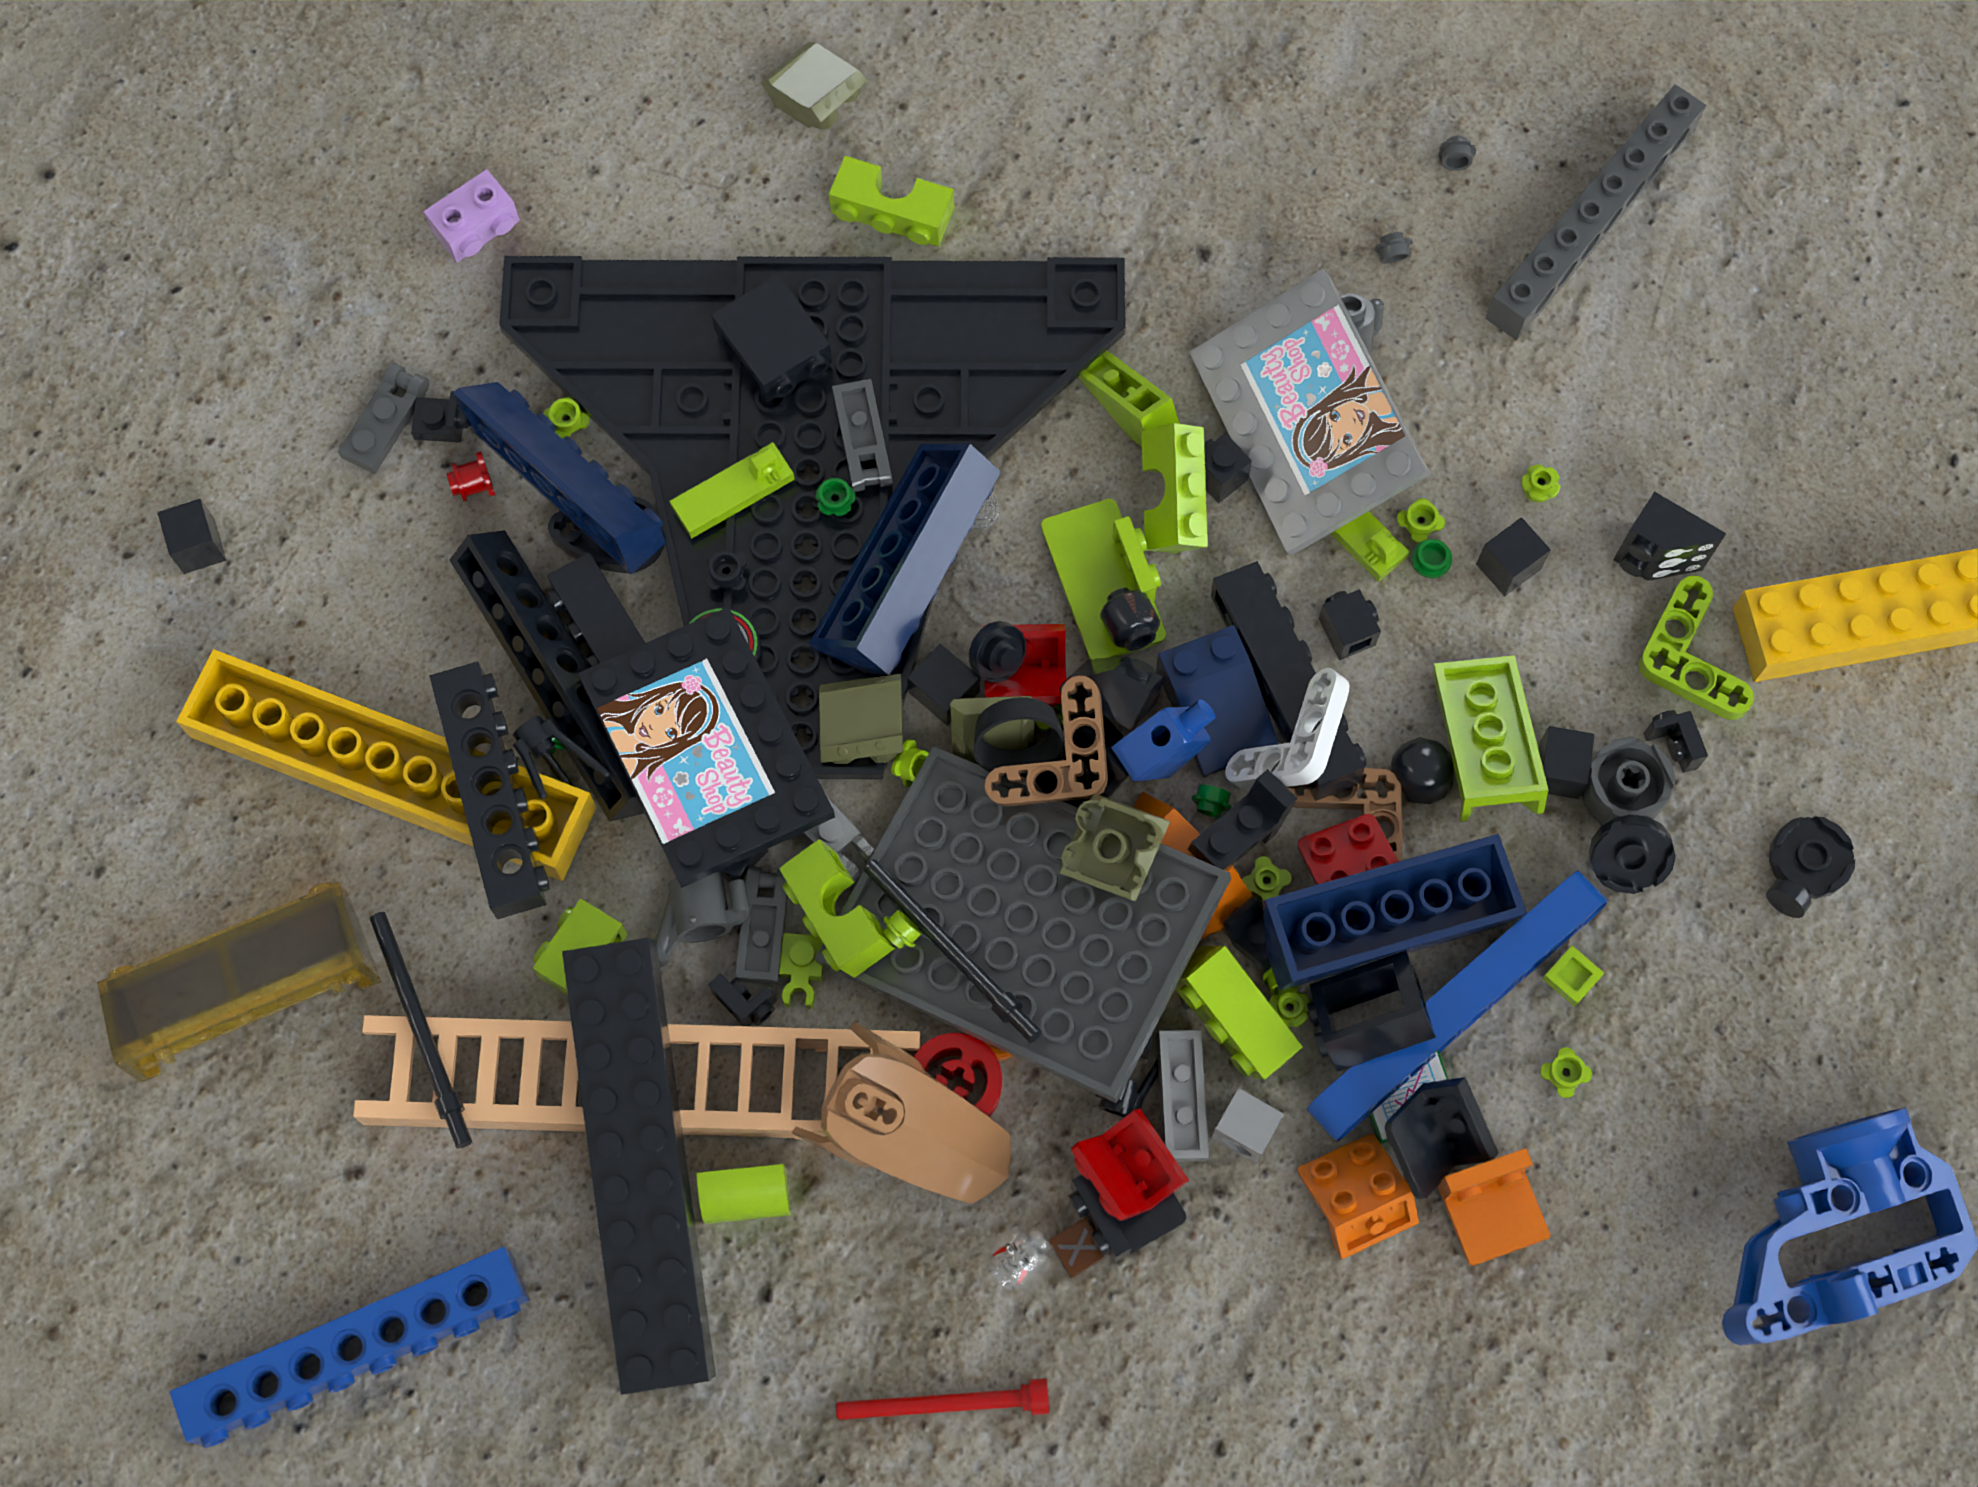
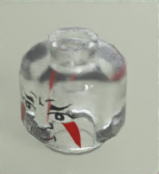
(1020, 1258)

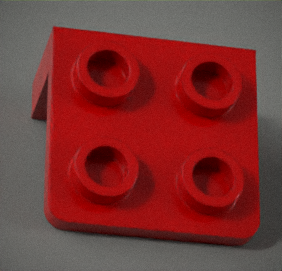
(1042, 666)
(1346, 849)
(1129, 1166)

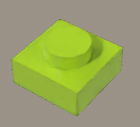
(1573, 976)

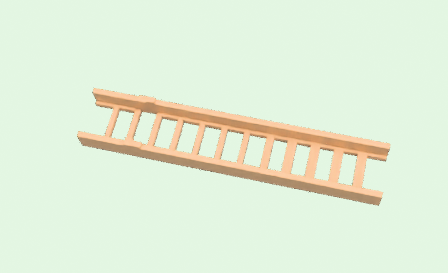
(568, 1116)

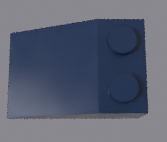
(1223, 676)

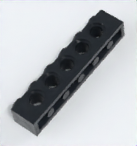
(454, 693)

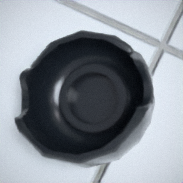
(1423, 770)

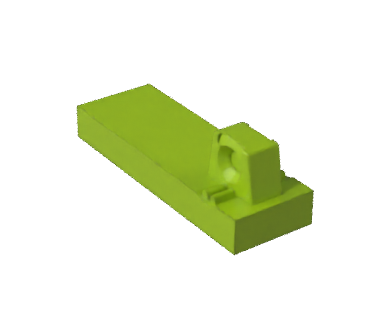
(732, 490)
(1371, 545)

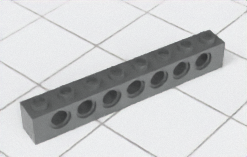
(1595, 212)

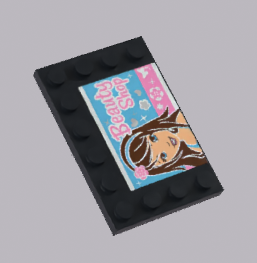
(706, 746)

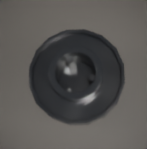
(997, 651)

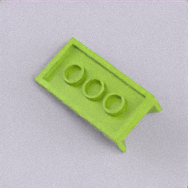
(1490, 734)

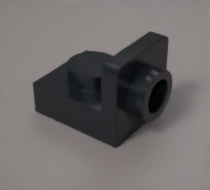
(438, 420)
(1684, 738)
(1247, 932)
(735, 996)

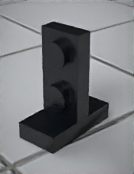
(1247, 823)

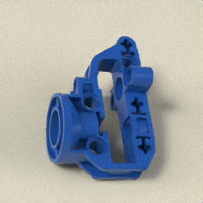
(1863, 1172)

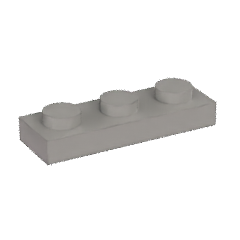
(1182, 1094)

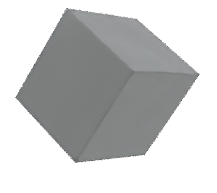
(1247, 1126)

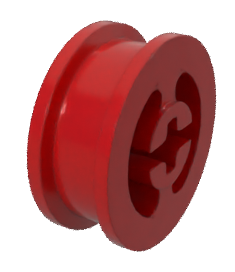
(973, 1054)

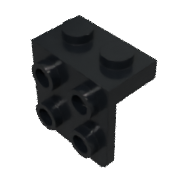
(1436, 1132)
(1125, 1236)

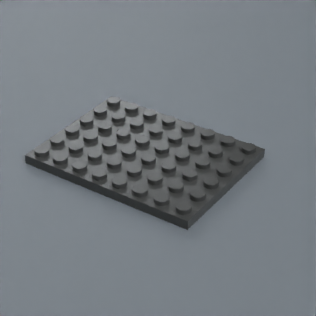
(1073, 954)

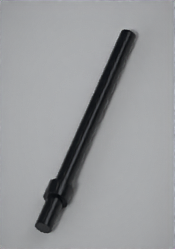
(1004, 1004)
(448, 1102)

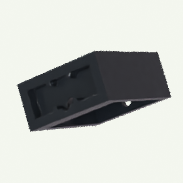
(1378, 1035)

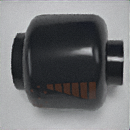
(1130, 619)

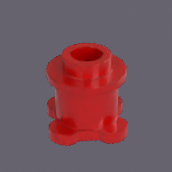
(470, 478)

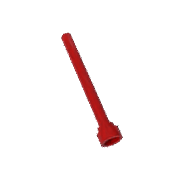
(1030, 1397)

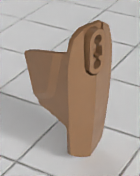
(923, 1132)

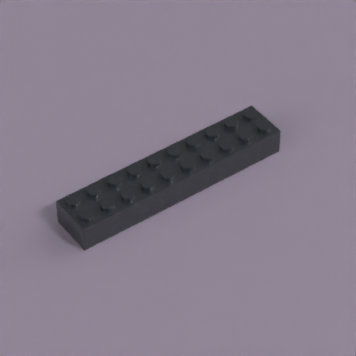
(638, 1166)

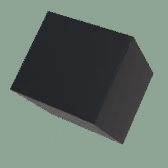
(191, 536)
(1513, 556)
(940, 681)
(1566, 760)

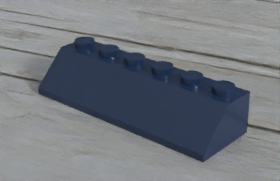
(562, 474)
(906, 557)
(1390, 911)

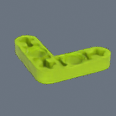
(1675, 653)

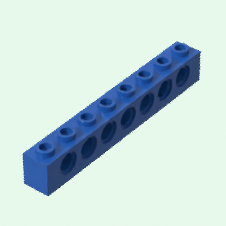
(199, 1400)

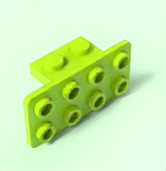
(1093, 557)

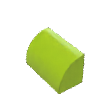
(743, 1193)

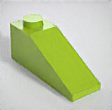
(1128, 396)

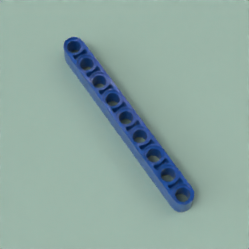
(1462, 1003)

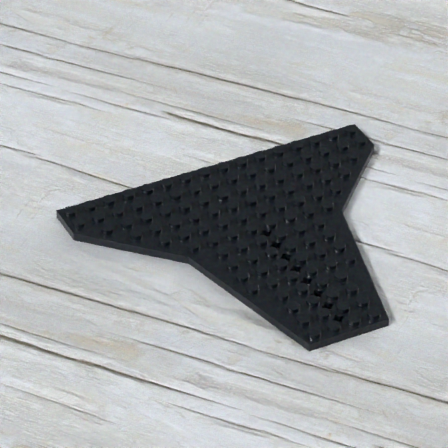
(950, 360)

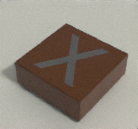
(1076, 1248)

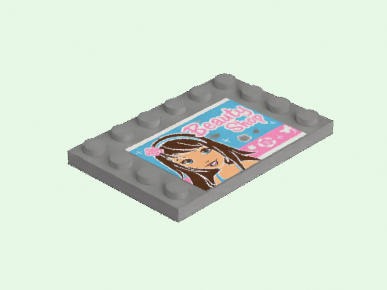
(1309, 412)

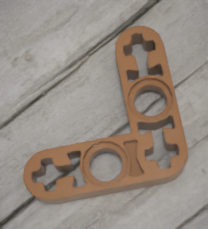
(1065, 770)
(1381, 808)

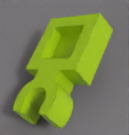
(800, 965)

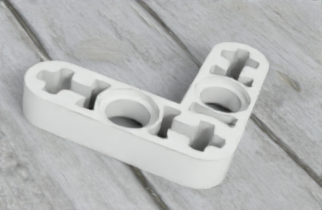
(1309, 751)

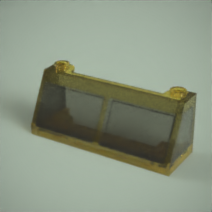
(234, 979)

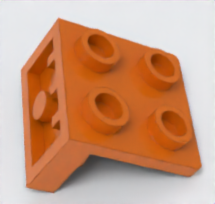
(1360, 1194)
(1494, 1208)

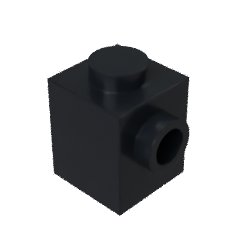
(1225, 467)
(1350, 623)

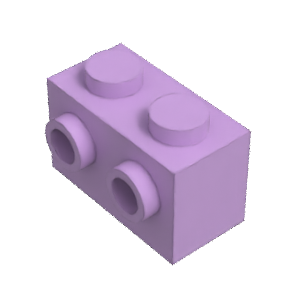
(472, 216)

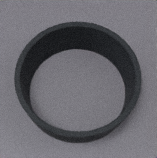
(1016, 709)

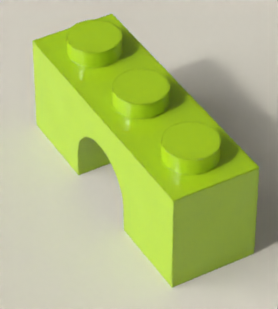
(919, 215)
(1181, 517)
(815, 882)

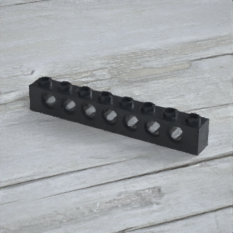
(543, 657)

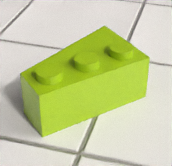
(1236, 1012)

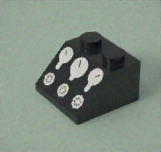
(1667, 541)

